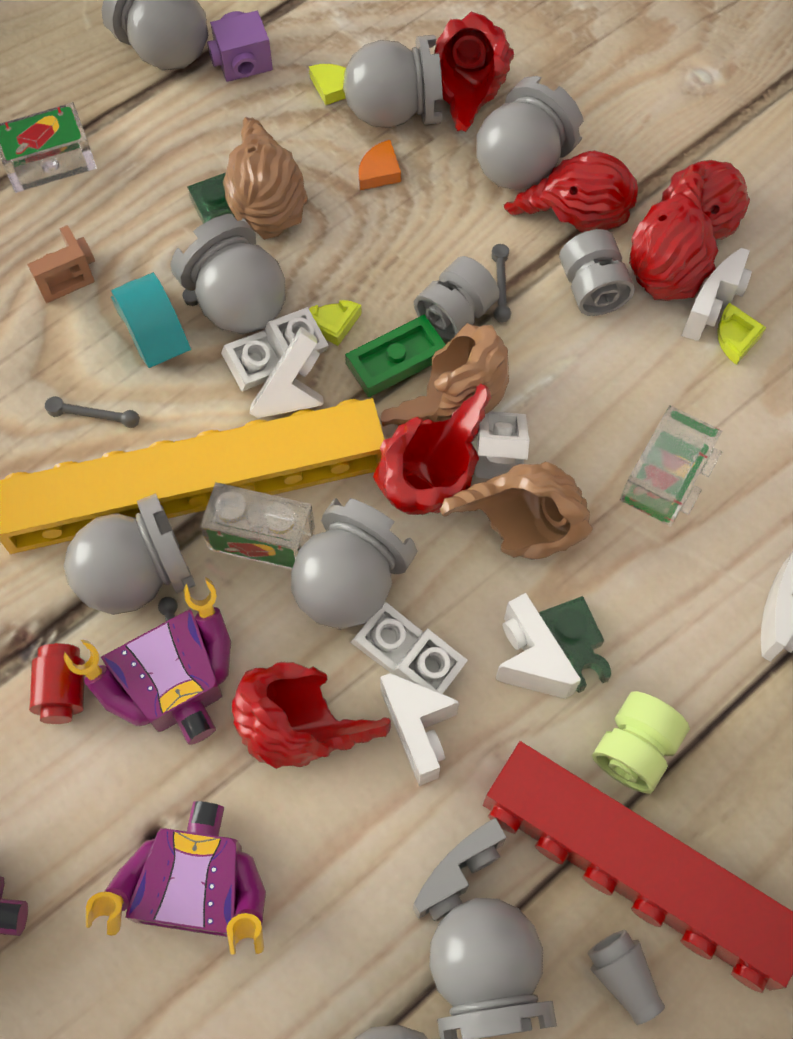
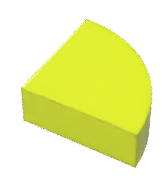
(328, 81)
(336, 319)
(737, 333)

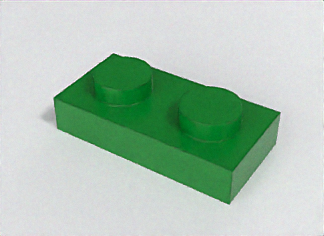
(394, 355)

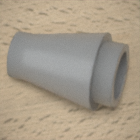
(625, 973)

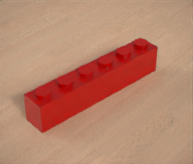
(646, 866)

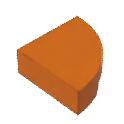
(379, 167)

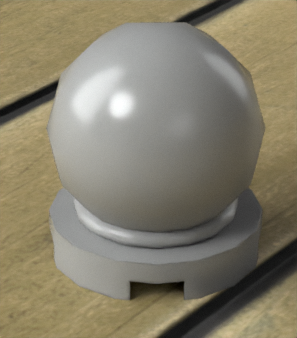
(160, 31)
(392, 83)
(528, 135)
(232, 277)
(124, 560)
(347, 570)
(487, 968)

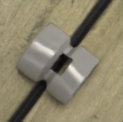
(596, 272)
(458, 297)

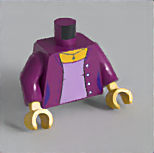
(165, 672)
(188, 884)

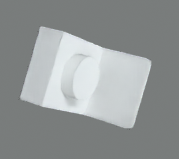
(282, 390)
(501, 443)
(543, 663)
(411, 711)

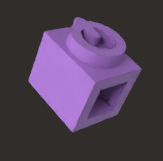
(240, 45)

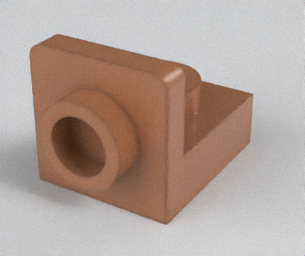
(65, 269)

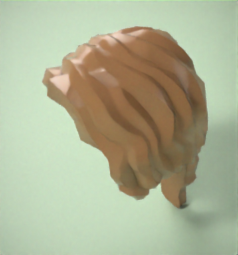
(264, 183)
(465, 362)
(530, 507)

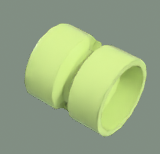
(644, 735)

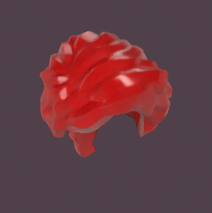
(472, 65)
(584, 191)
(723, 196)
(675, 242)
(431, 458)
(289, 721)

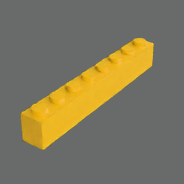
(259, 457)

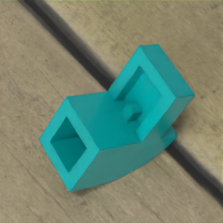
(150, 319)

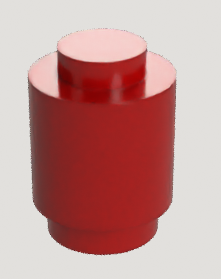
(54, 688)

